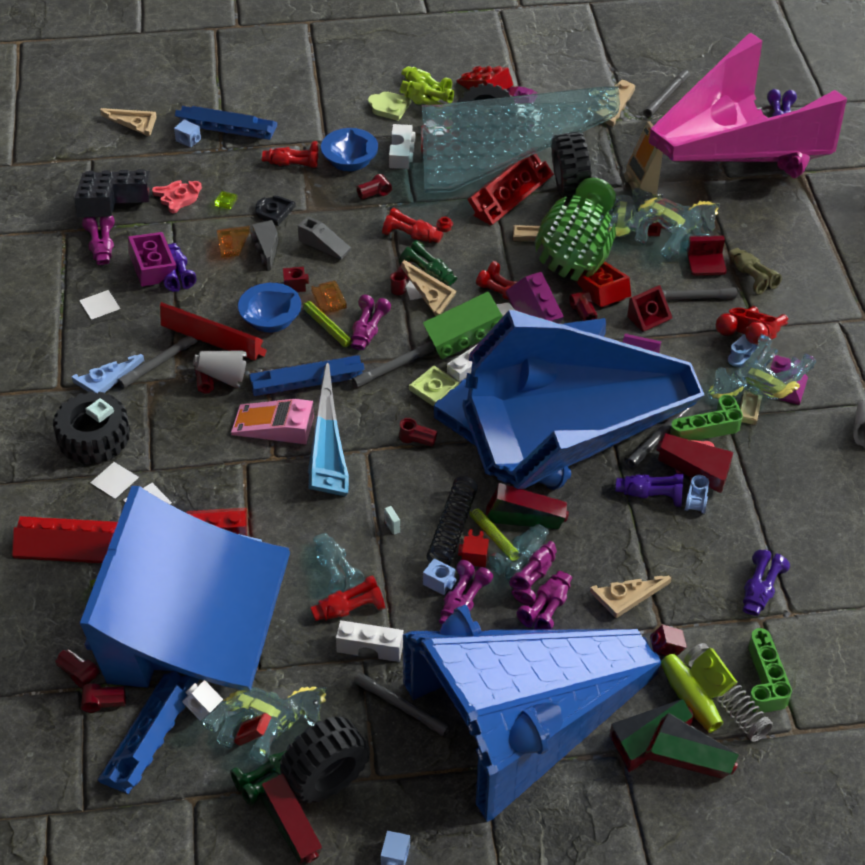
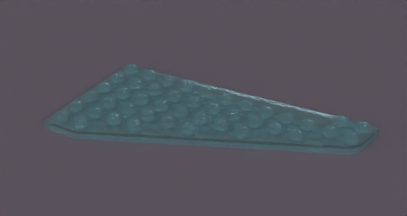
(487, 135)

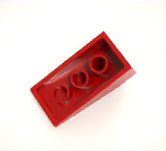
(605, 285)

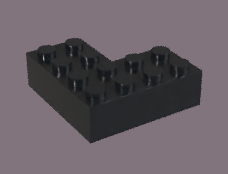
(101, 190)

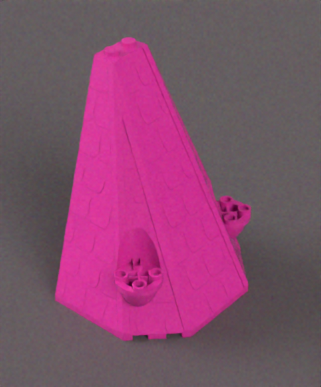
(723, 124)

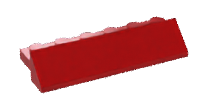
(509, 188)
(210, 331)
(62, 539)

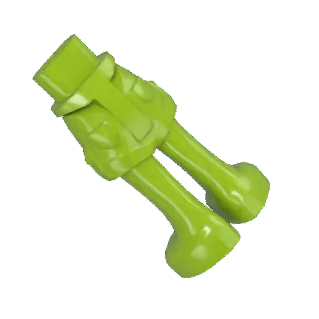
(418, 75)
(419, 91)

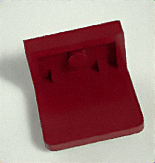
(706, 255)

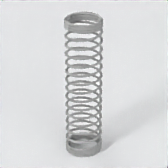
(758, 724)

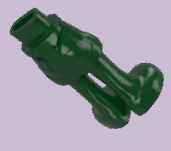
(434, 267)
(244, 781)

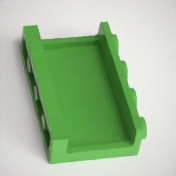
(463, 325)

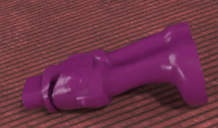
(102, 247)
(363, 331)
(536, 568)
(552, 592)
(455, 598)

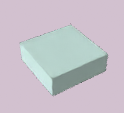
(99, 410)
(392, 520)

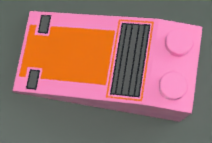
(275, 420)

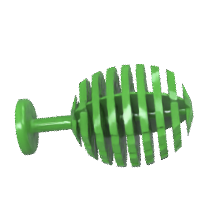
(575, 234)

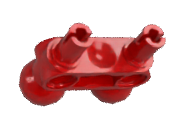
(750, 323)

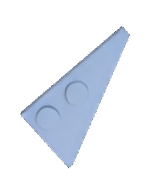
(106, 376)

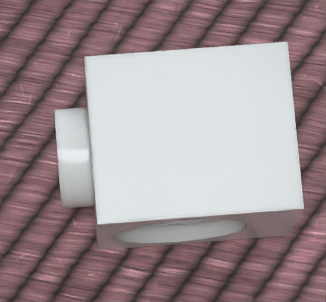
(201, 699)

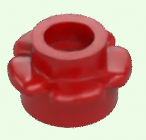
(444, 224)

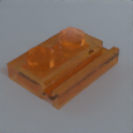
(329, 297)

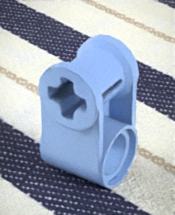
(741, 351)
(697, 494)

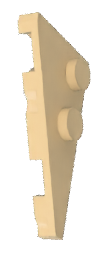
(137, 120)
(434, 292)
(624, 596)

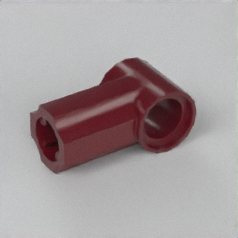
(378, 185)
(399, 281)
(583, 304)
(204, 382)
(410, 432)
(81, 671)
(96, 697)

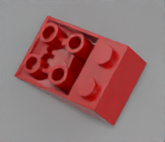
(485, 75)

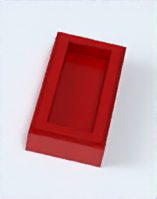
(252, 729)

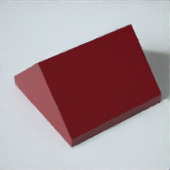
(649, 308)

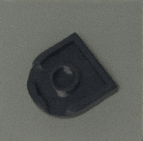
(274, 209)

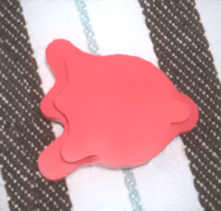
(178, 194)

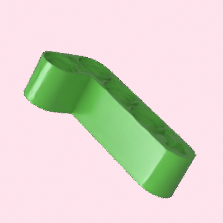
(712, 424)
(772, 667)

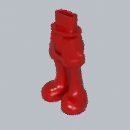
(287, 156)
(416, 228)
(493, 280)
(339, 604)

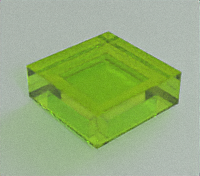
(226, 200)

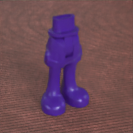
(788, 100)
(188, 277)
(645, 486)
(758, 591)

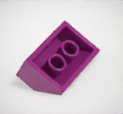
(150, 257)
(535, 298)

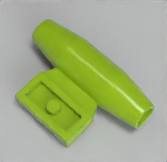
(699, 685)

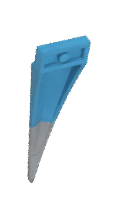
(327, 461)

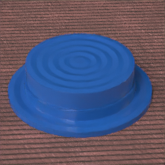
(349, 148)
(269, 306)

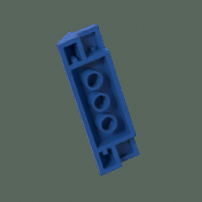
(227, 122)
(304, 375)
(147, 732)

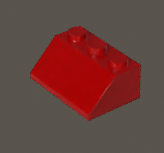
(228, 519)

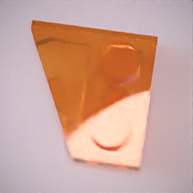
(232, 240)

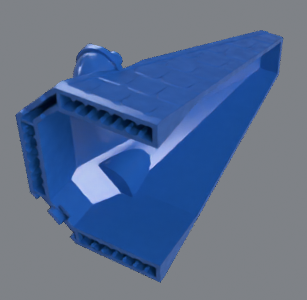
(562, 395)
(525, 692)

